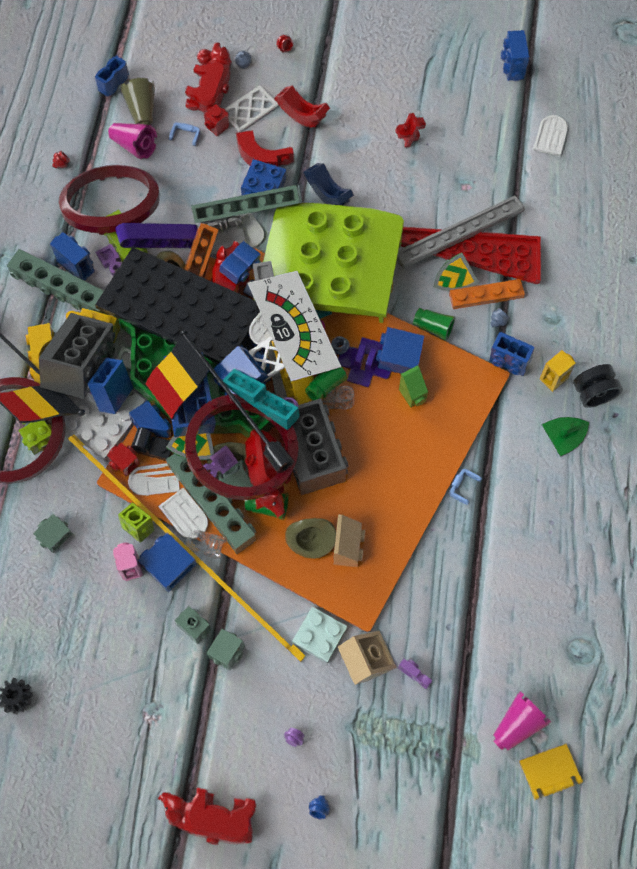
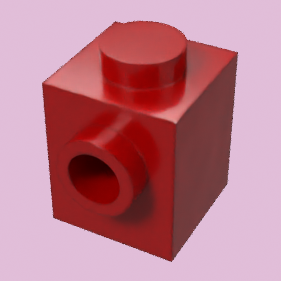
(216, 120)
(123, 459)

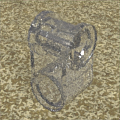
(336, 400)
(207, 544)

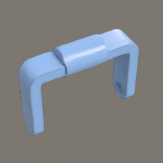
(187, 127)
(457, 481)

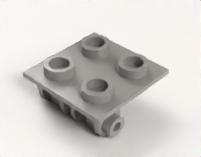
(229, 231)

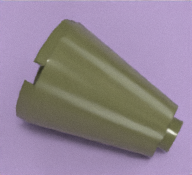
(139, 97)

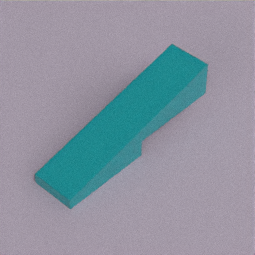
(256, 394)

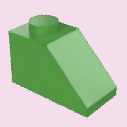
(413, 387)

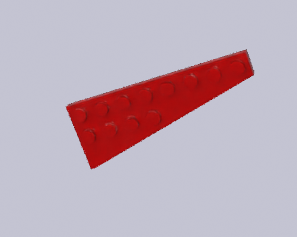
(500, 253)

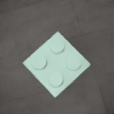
(319, 634)

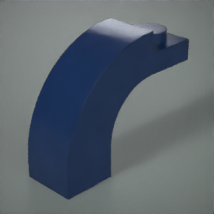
(325, 186)

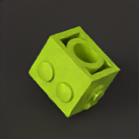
(36, 436)
(136, 522)

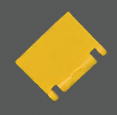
(550, 771)

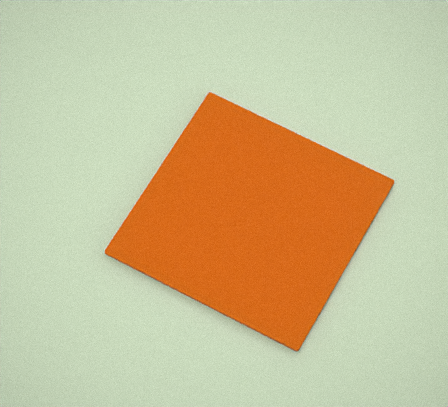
(395, 476)

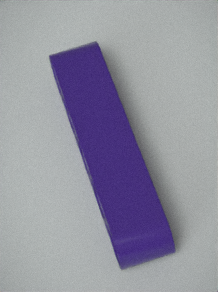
(156, 235)

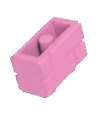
(127, 561)

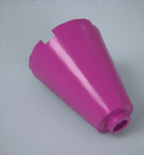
(134, 138)
(519, 723)

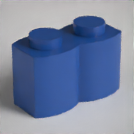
(112, 76)
(240, 263)

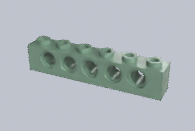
(246, 203)
(54, 276)
(237, 540)

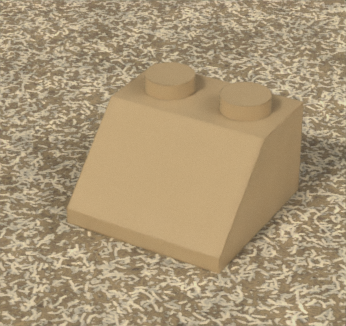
(348, 542)
(366, 657)

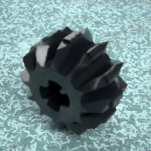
(22, 695)

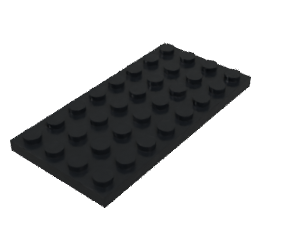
(171, 300)

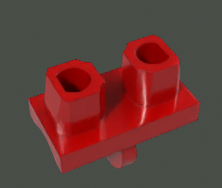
(410, 129)

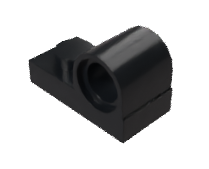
(149, 445)

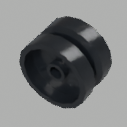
(597, 385)

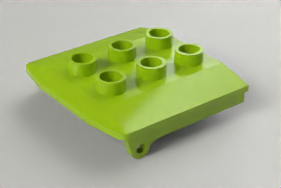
(340, 254)

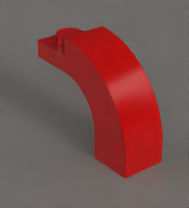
(299, 109)
(251, 150)

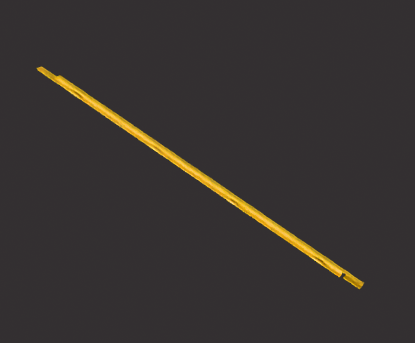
(293, 649)

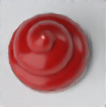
(284, 43)
(204, 56)
(60, 160)

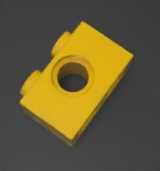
(557, 370)

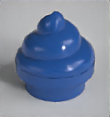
(319, 807)

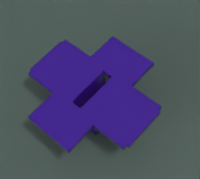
(354, 358)

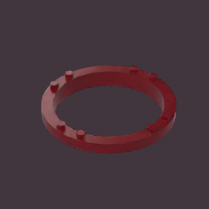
(109, 223)
(220, 405)
(51, 450)

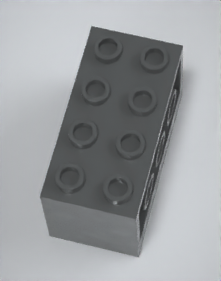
(76, 355)
(319, 452)

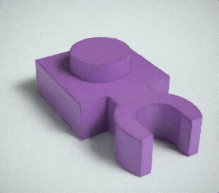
(109, 258)
(222, 461)
(411, 669)

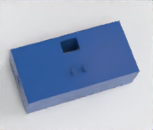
(190, 407)

